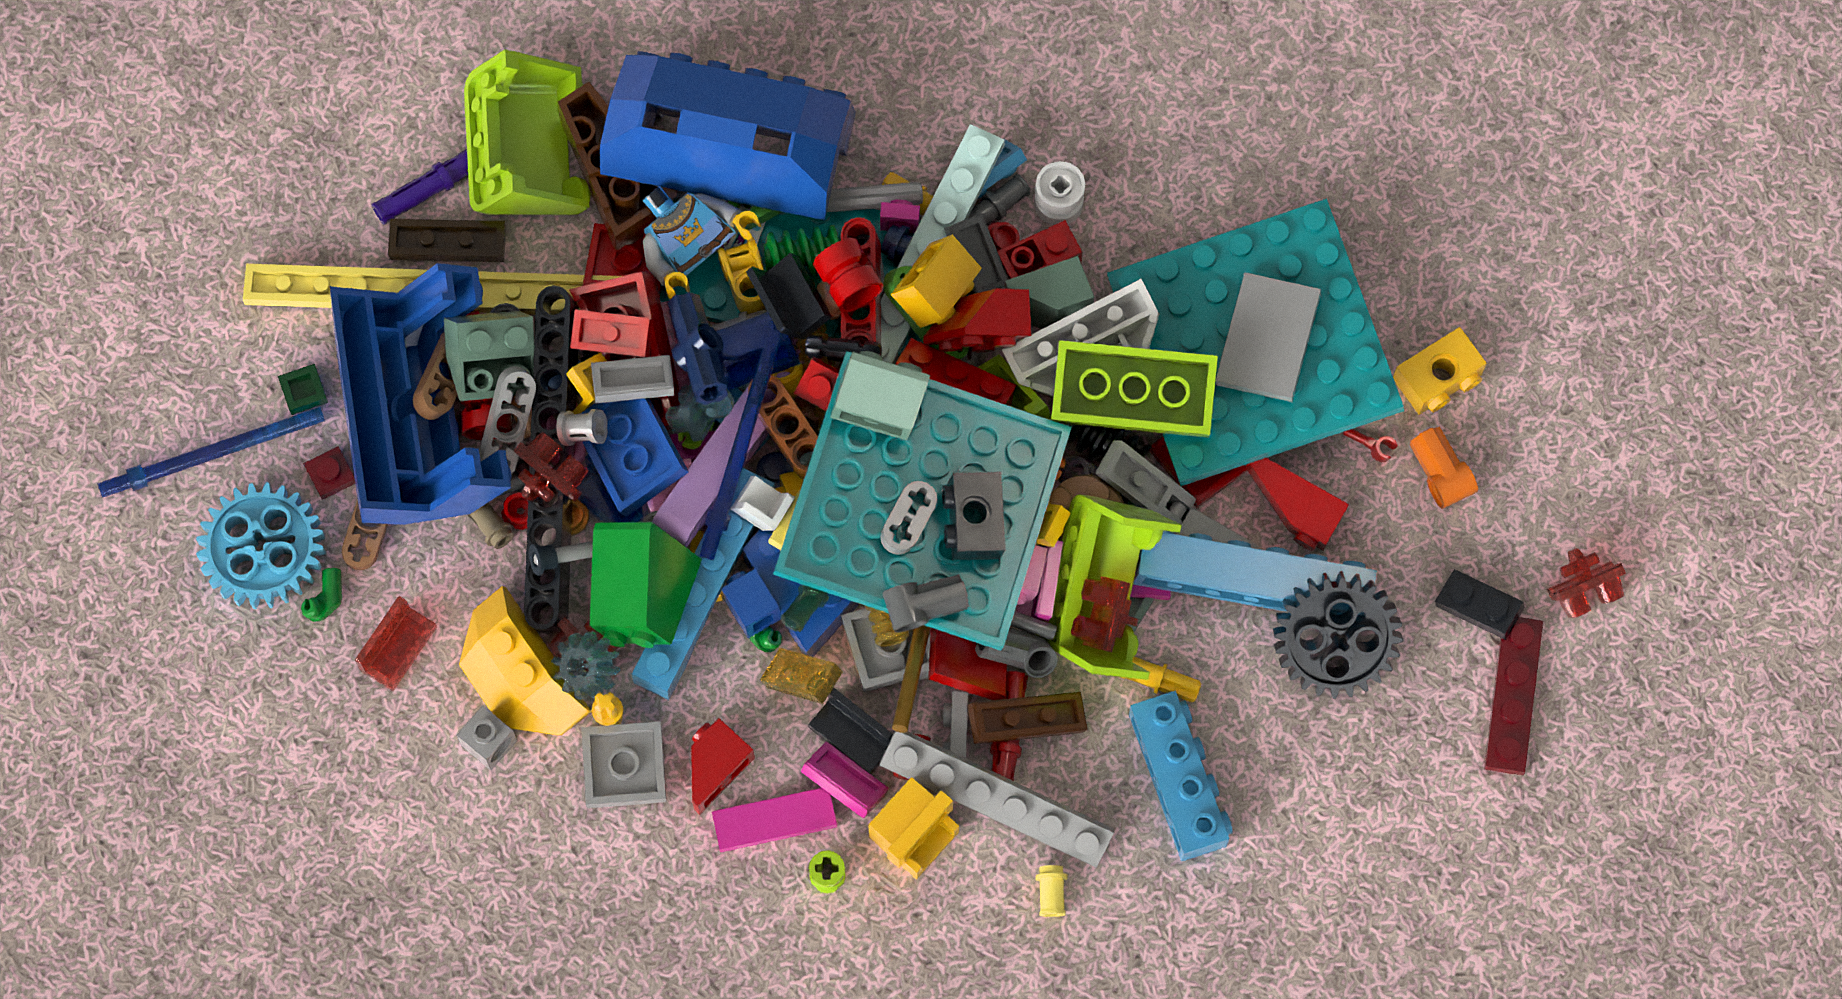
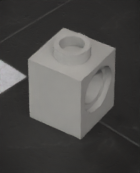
(486, 737)

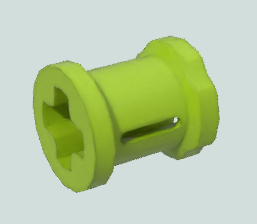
(817, 865)

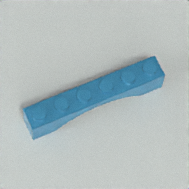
(663, 665)

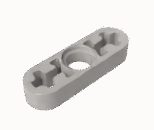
(503, 393)

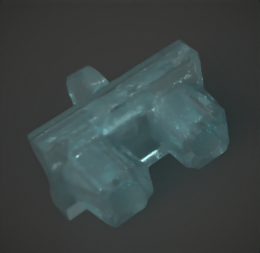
(695, 416)

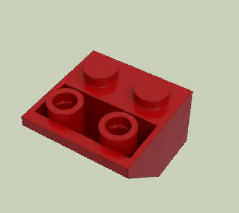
(984, 322)

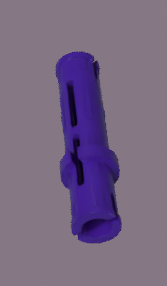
(419, 190)

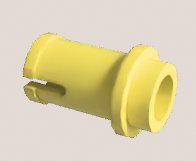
(1051, 890)

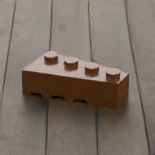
(617, 199)

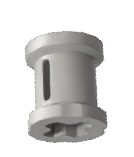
(582, 427)

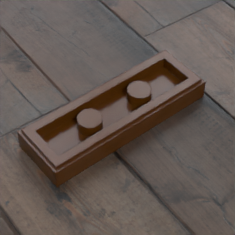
(1027, 717)

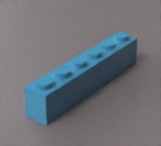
(1237, 571)

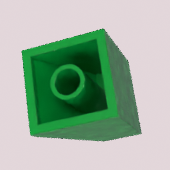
(639, 583)

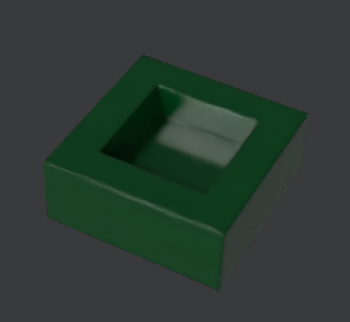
(302, 389)

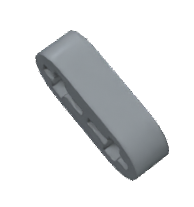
(901, 513)

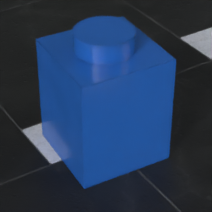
(750, 602)

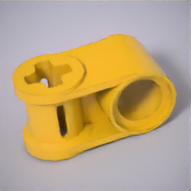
(734, 265)

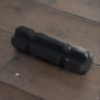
(836, 348)

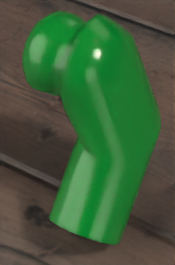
(328, 600)

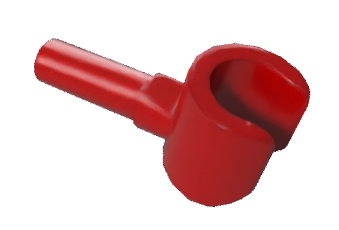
(1373, 444)

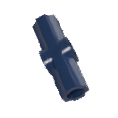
(697, 348)

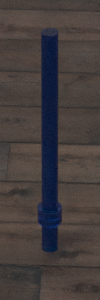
(138, 476)
(718, 518)

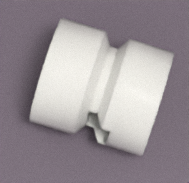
(1059, 193)

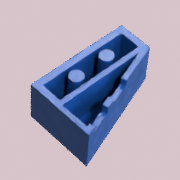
(825, 620)

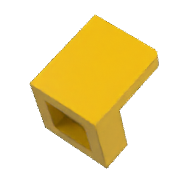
(583, 382)

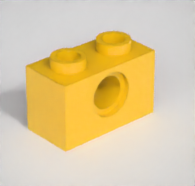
(1452, 353)

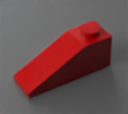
(1300, 505)

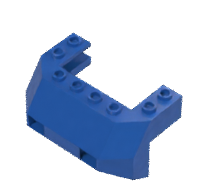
(717, 132)
(402, 462)

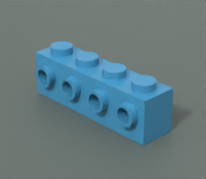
(1179, 776)

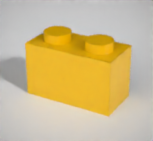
(937, 282)

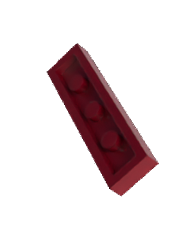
(1514, 698)

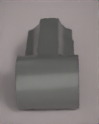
(915, 604)
(1019, 653)

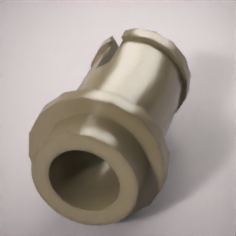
(492, 526)

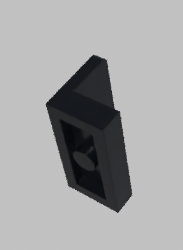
(790, 297)
(851, 731)

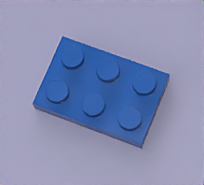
(637, 454)

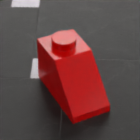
(716, 761)

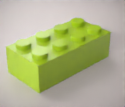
(1134, 388)

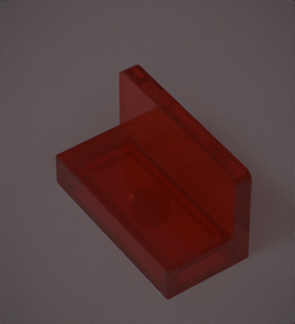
(395, 644)

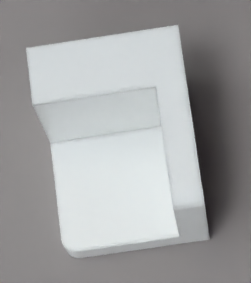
(762, 504)

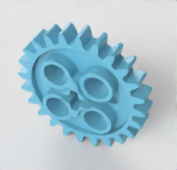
(264, 578)

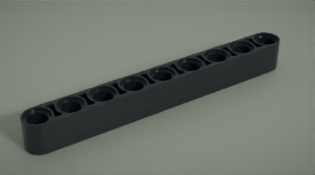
(543, 406)

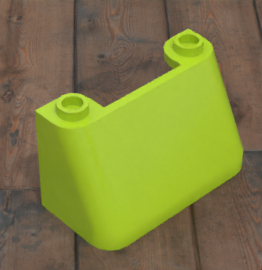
(517, 137)

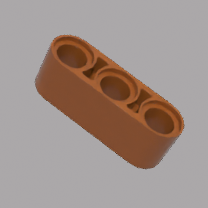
(781, 410)

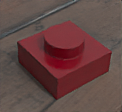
(330, 473)

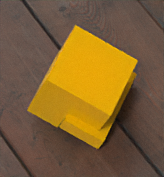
(914, 827)

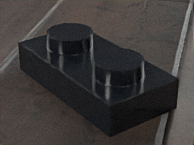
(1479, 604)

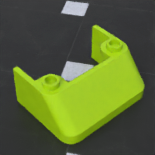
(1098, 542)

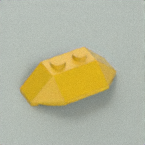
(515, 670)

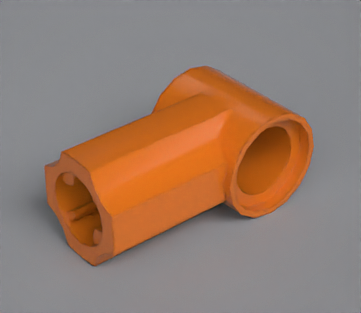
(1447, 476)

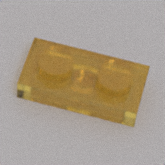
(801, 675)

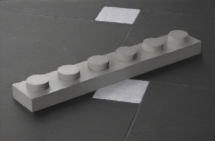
(997, 797)

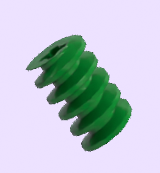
(803, 247)

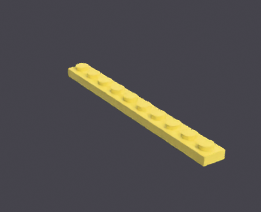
(311, 285)

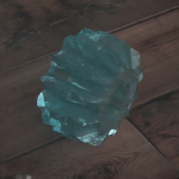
(572, 665)

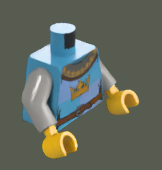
(688, 234)

